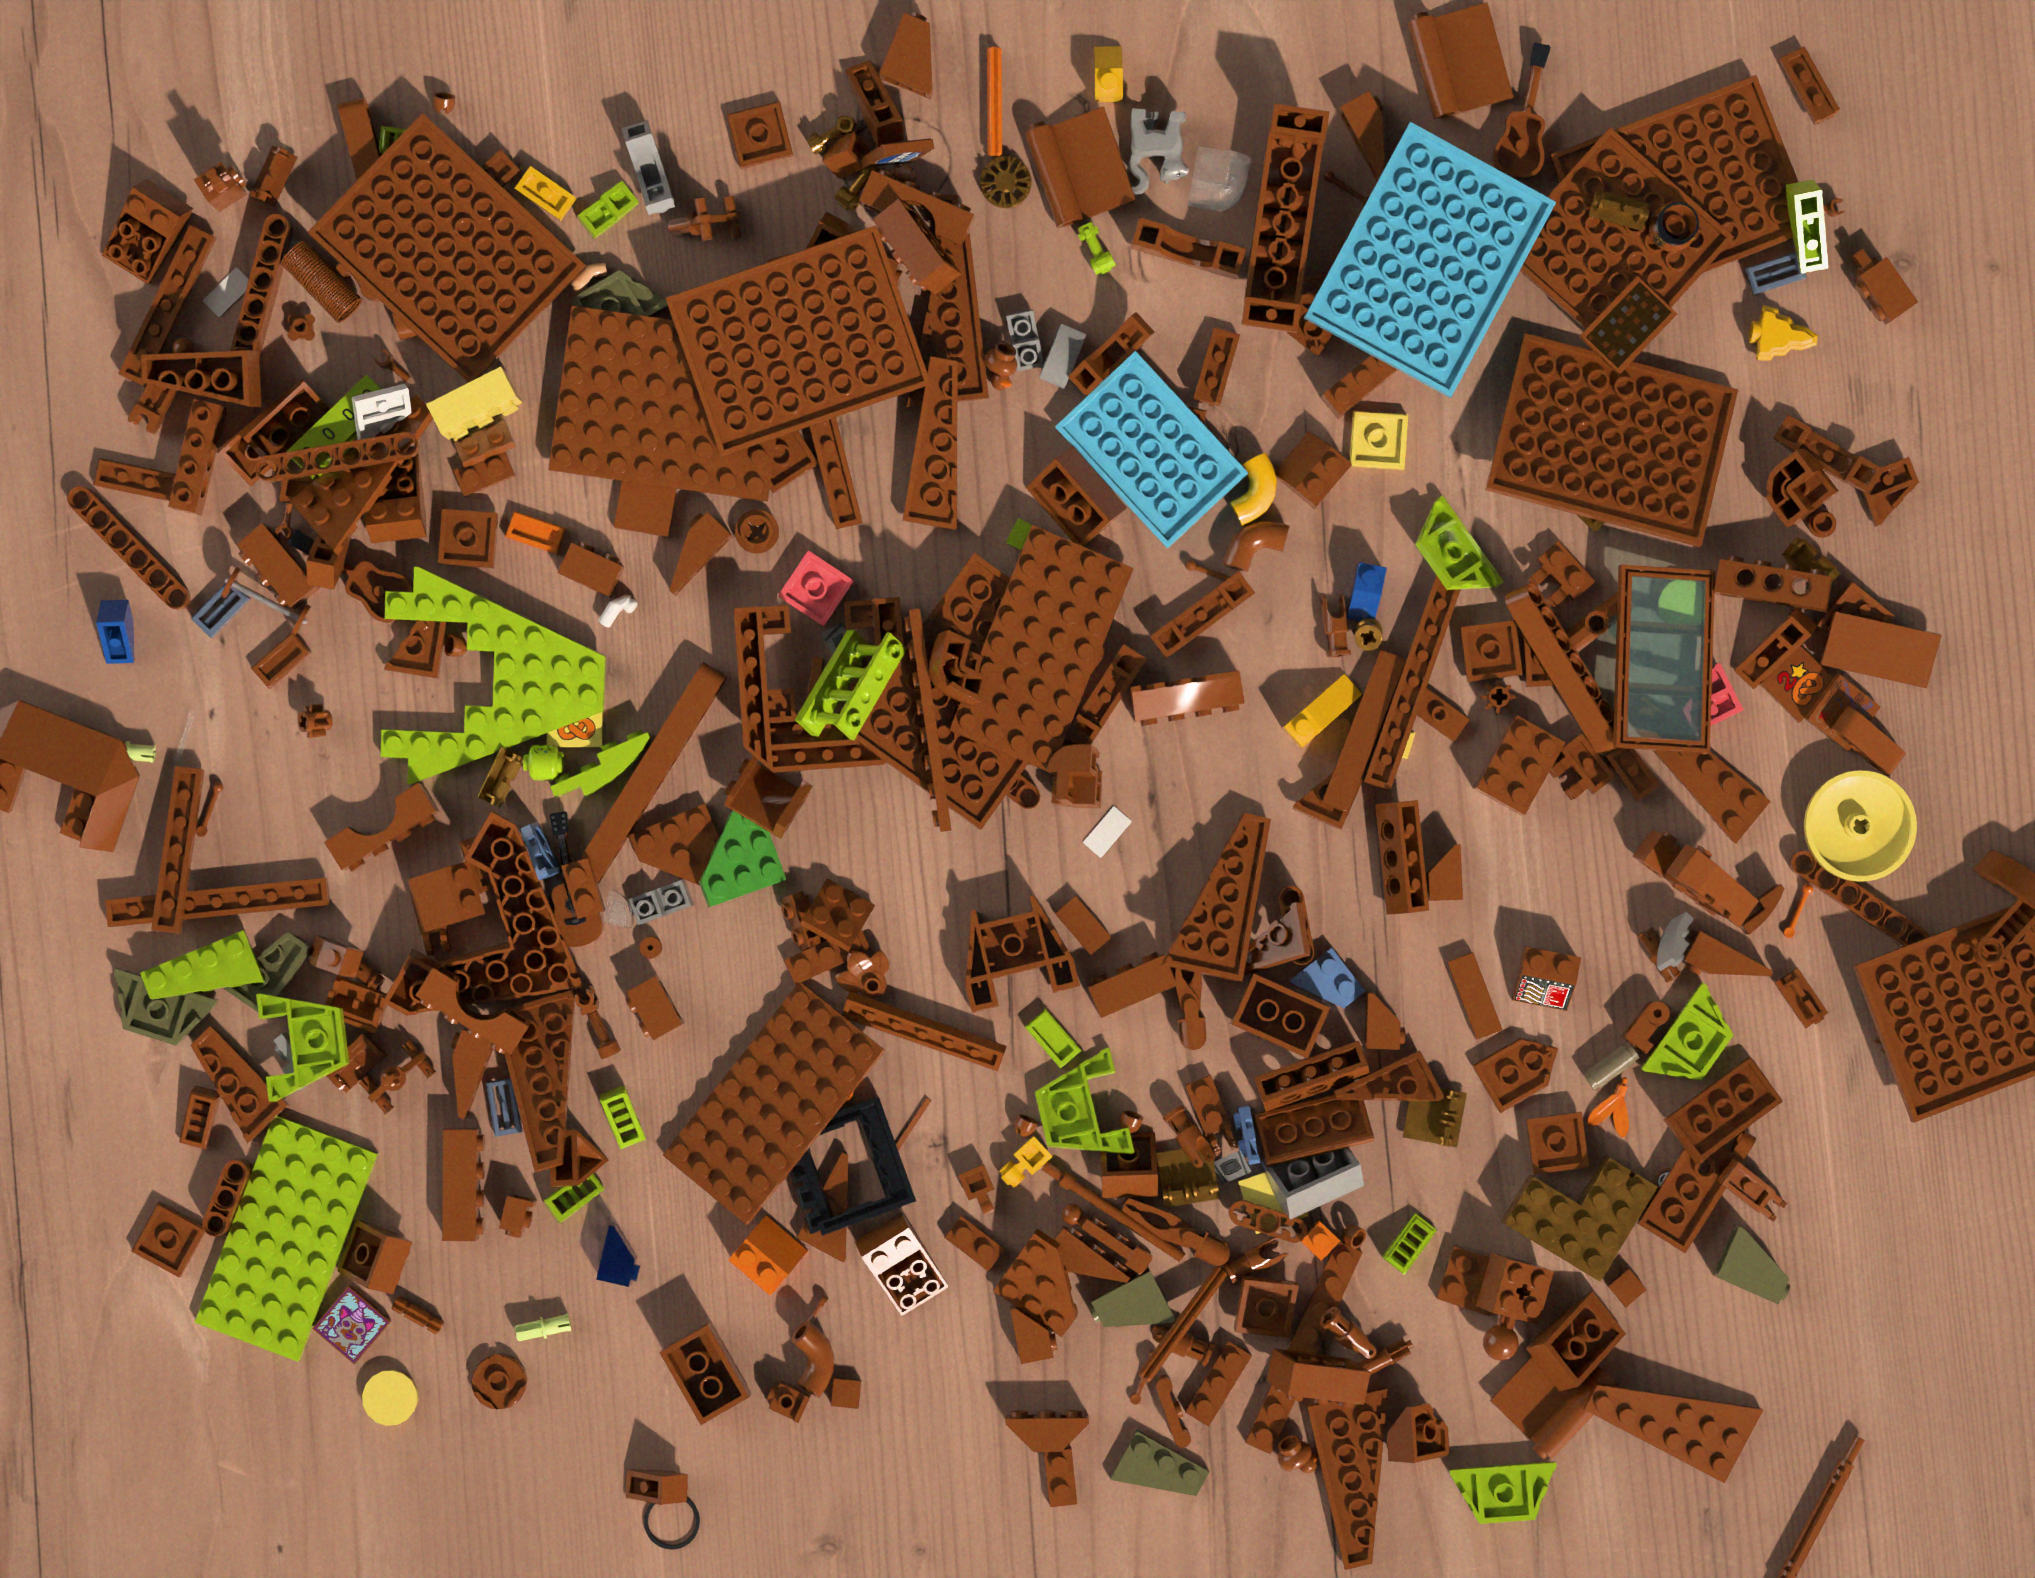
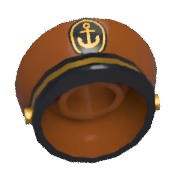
(1673, 226)

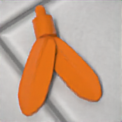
(1613, 1104)

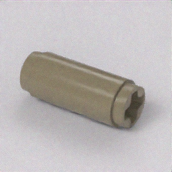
(1611, 1066)

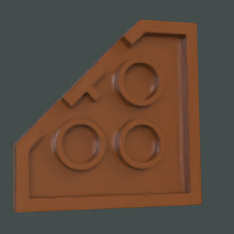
(679, 843)
(1040, 1284)

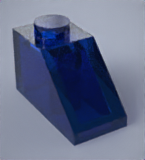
(617, 1259)

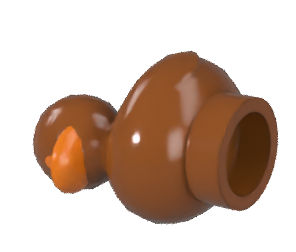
(1003, 363)
(1296, 1454)

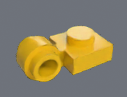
(1031, 1156)

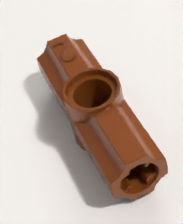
(1582, 635)

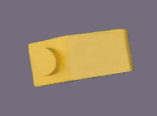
(1108, 74)

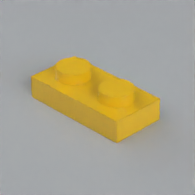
(545, 193)

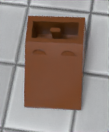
(146, 230)
(400, 507)
(901, 1264)

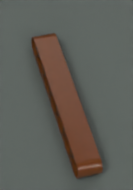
(267, 294)
(1563, 665)

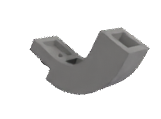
(648, 167)

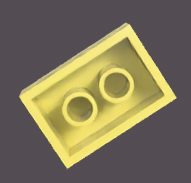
(475, 404)

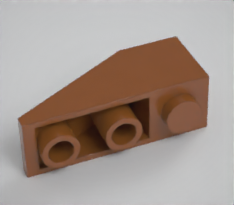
(1086, 1259)

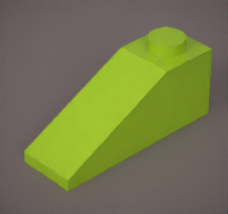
(1807, 224)

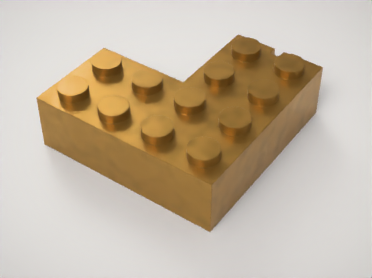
(1586, 1230)

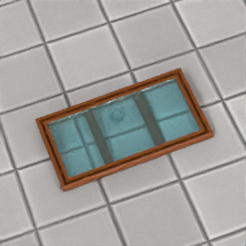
(1664, 659)

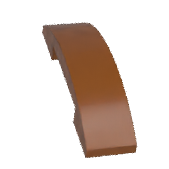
(1836, 460)
(1202, 614)
(1105, 696)
(2008, 874)

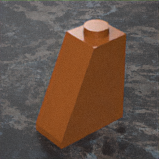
(909, 56)

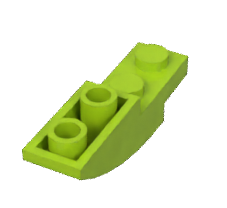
(614, 762)

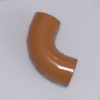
(1251, 539)
(819, 1358)

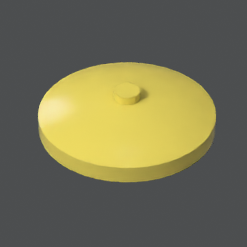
(1860, 825)

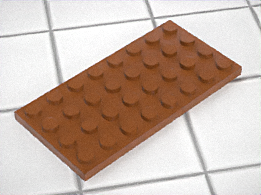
(1042, 647)
(773, 1103)

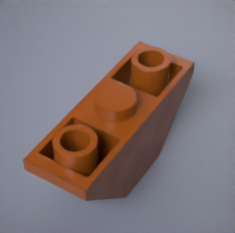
(1047, 1431)

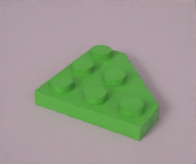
(740, 862)

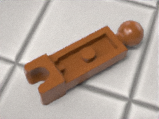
(155, 399)
(1135, 1257)

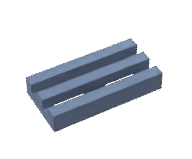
(1752, 280)
(226, 618)
(493, 1107)

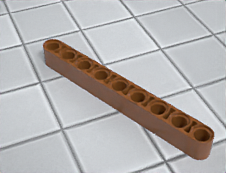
(364, 152)
(653, 768)

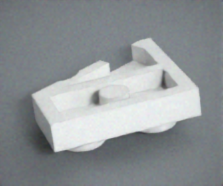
(380, 410)

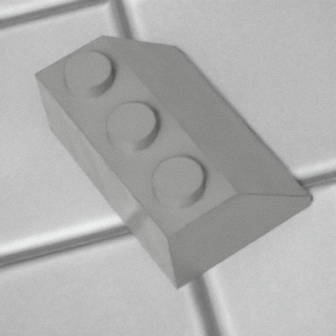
(1314, 1180)

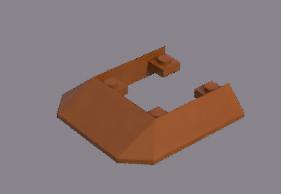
(770, 715)

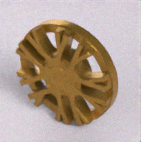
(1005, 182)

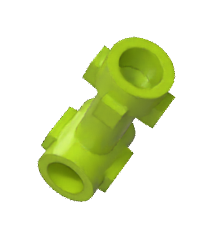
(1102, 261)

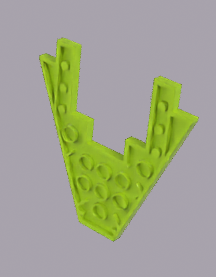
(537, 679)

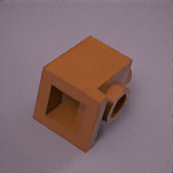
(516, 1215)
(799, 1400)

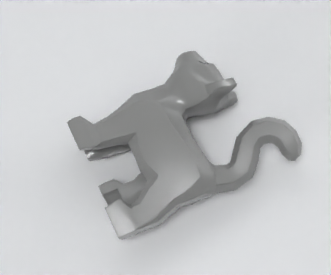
(1156, 143)

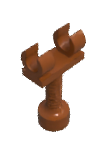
(589, 1006)

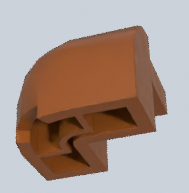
(1798, 487)
(956, 669)
(1076, 777)

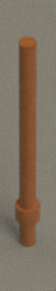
(1068, 1181)

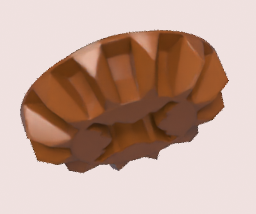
(757, 518)

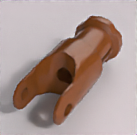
(1335, 629)
(1189, 1136)
(1252, 1262)
(1347, 1332)
(1187, 1345)

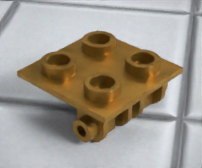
(1436, 1120)
(1184, 1182)

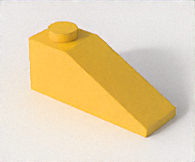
(1322, 711)

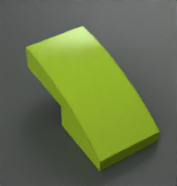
(608, 210)

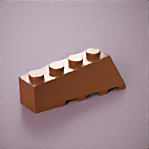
(1187, 696)

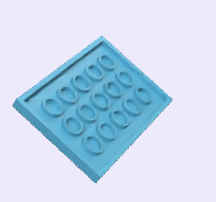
(1151, 449)

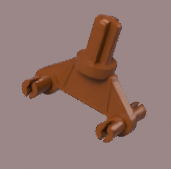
(699, 221)
(394, 1077)

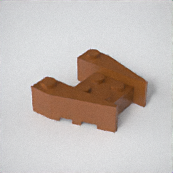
(1696, 876)
(1012, 948)

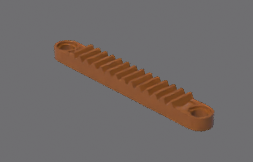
(2006, 933)

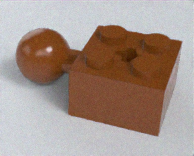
(1514, 1292)

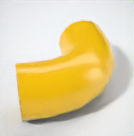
(1260, 492)

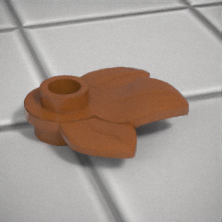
(862, 970)

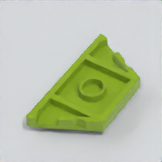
(1453, 551)
(1691, 1040)
(1505, 1490)

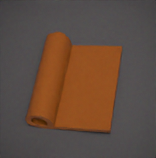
(1460, 60)
(1080, 167)
(1543, 1412)

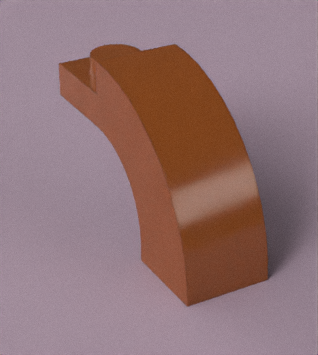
(1111, 354)

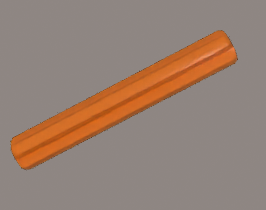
(994, 101)

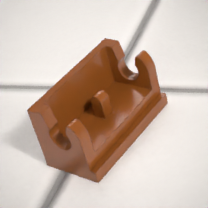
(360, 1003)
(363, 1057)

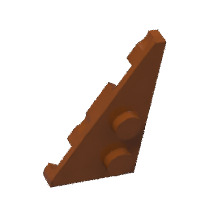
(1281, 943)

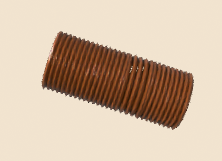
(322, 283)

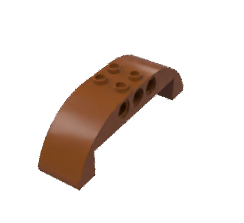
(1284, 218)

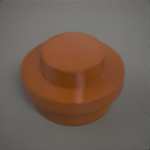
(1822, 524)

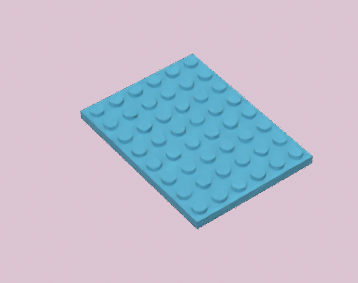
(1430, 260)

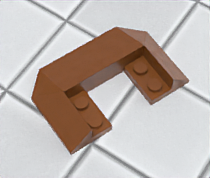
(73, 756)

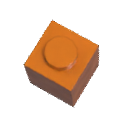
(1320, 1239)

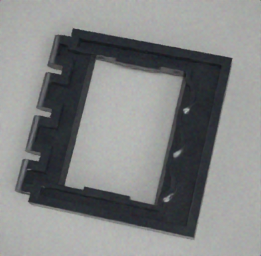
(886, 1162)

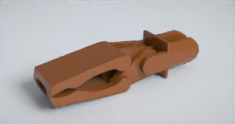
(1191, 1027)
(1206, 1246)

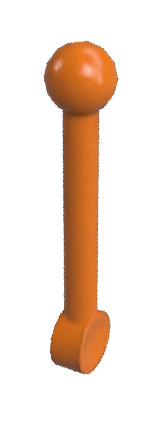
(1789, 931)

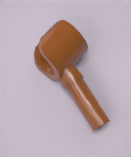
(1829, 209)
(389, 363)
(285, 522)

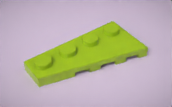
(211, 967)

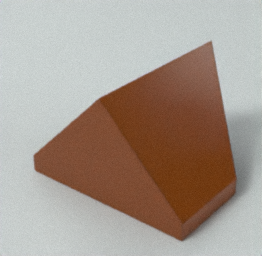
(579, 1161)

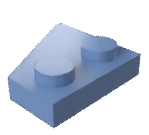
(540, 851)
(1329, 980)
(1247, 1146)

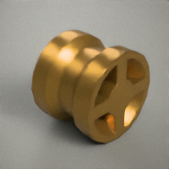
(1369, 627)

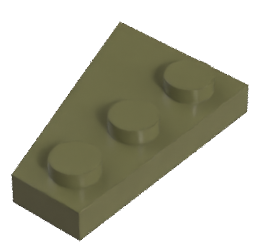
(278, 968)
(1158, 1467)

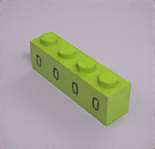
(335, 426)

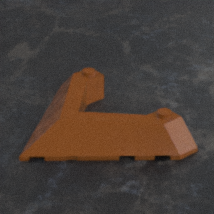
(536, 954)

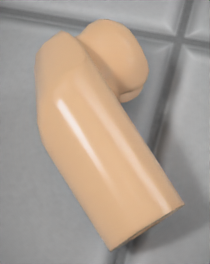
(590, 271)

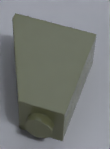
(1751, 1268)
(1132, 1303)

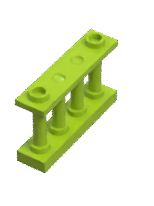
(837, 676)

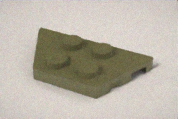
(621, 295)
(162, 1018)

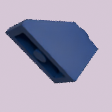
(1366, 591)
(116, 631)

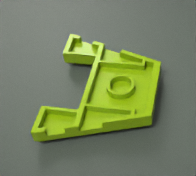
(315, 1040)
(1069, 1111)

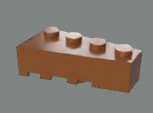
(217, 375)

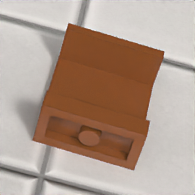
(765, 797)

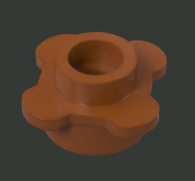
(308, 330)

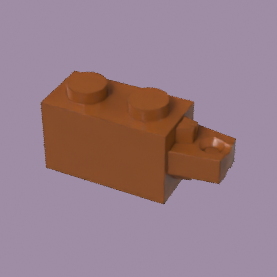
(221, 186)
(1882, 287)

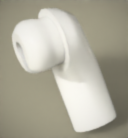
(614, 607)

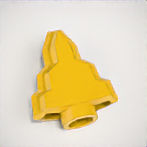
(1777, 335)

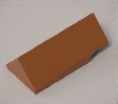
(273, 431)

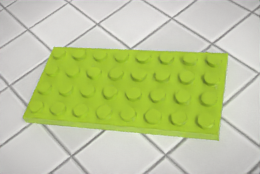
(286, 1238)

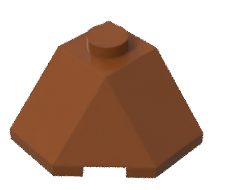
(1417, 1436)

